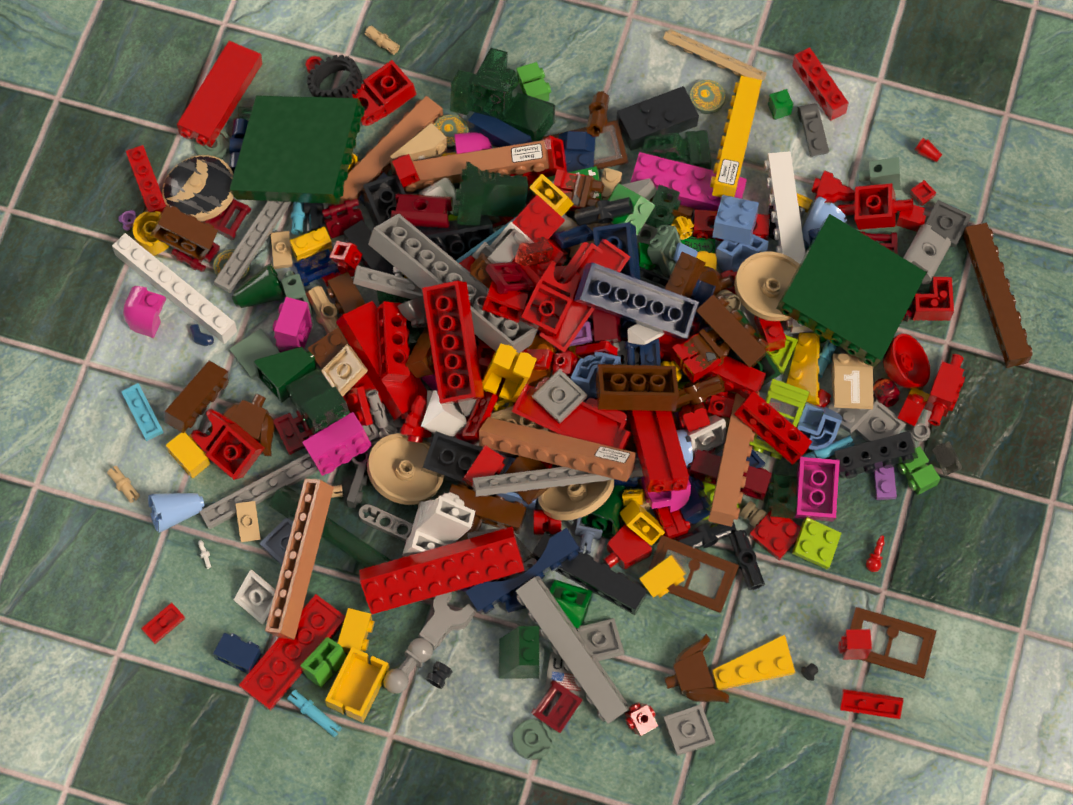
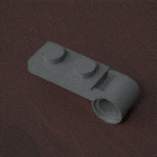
(813, 129)
(361, 478)

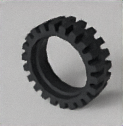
(331, 66)

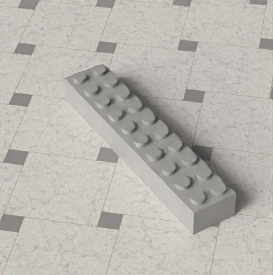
(430, 266)

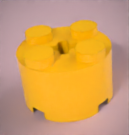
(142, 229)

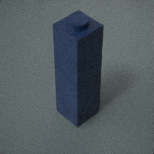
(496, 131)

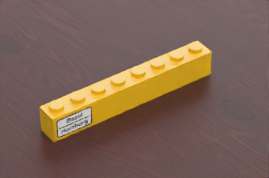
(737, 137)

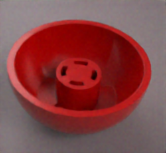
(906, 362)

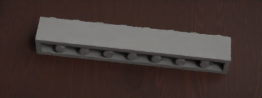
(572, 649)

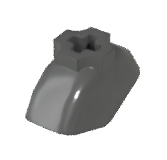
(415, 312)

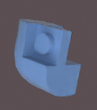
(733, 254)
(586, 369)
(819, 425)

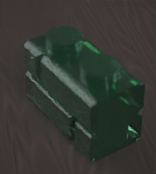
(697, 149)

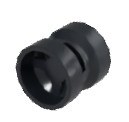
(439, 675)

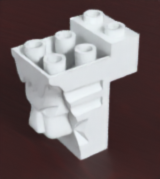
(438, 524)

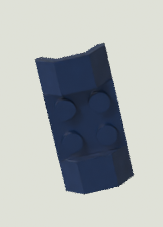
(578, 150)

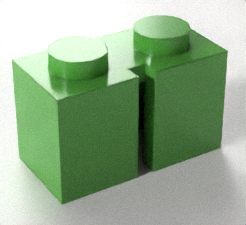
(532, 81)
(918, 474)
(322, 661)

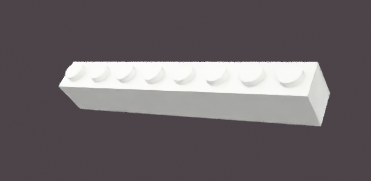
(174, 288)

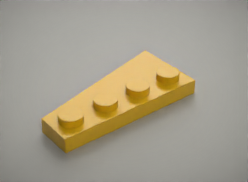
(805, 367)
(758, 665)

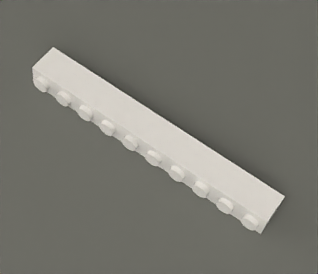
(785, 214)

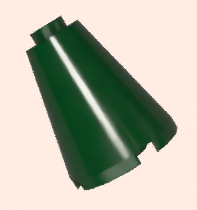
(260, 289)
(608, 515)

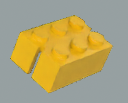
(509, 365)
(357, 684)

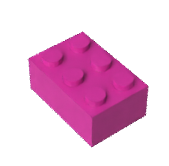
(293, 325)
(337, 444)
(817, 488)

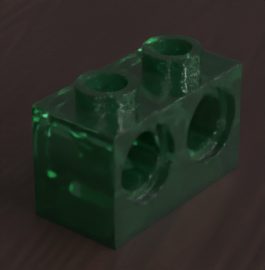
(666, 146)
(664, 208)
(784, 496)

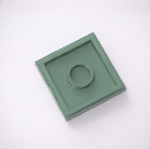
(252, 348)

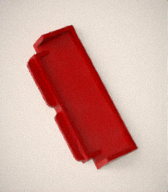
(605, 255)
(584, 423)

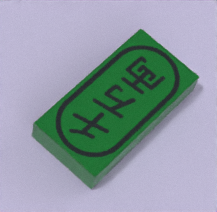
(700, 244)

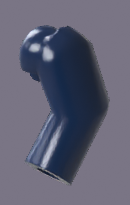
(201, 338)

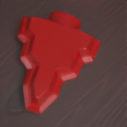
(832, 189)
(413, 422)

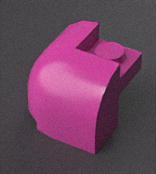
(471, 142)
(143, 310)
(672, 499)

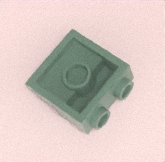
(663, 248)

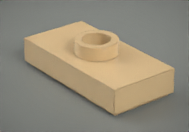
(281, 250)
(247, 521)

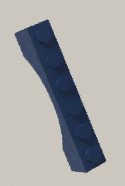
(558, 549)

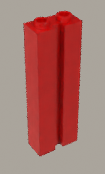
(219, 94)
(361, 333)
(658, 450)

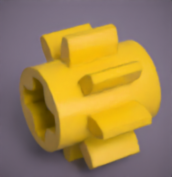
(683, 227)

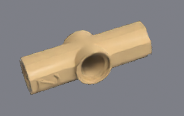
(322, 304)

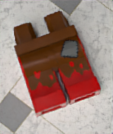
(578, 188)
(700, 354)

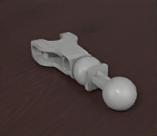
(429, 639)

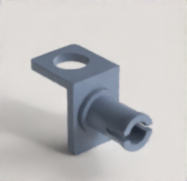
(587, 535)

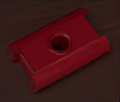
(424, 210)

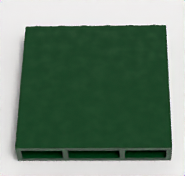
(297, 149)
(851, 291)

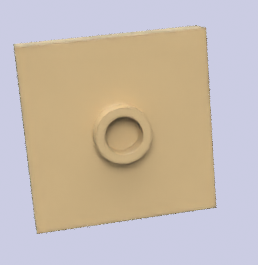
(344, 370)

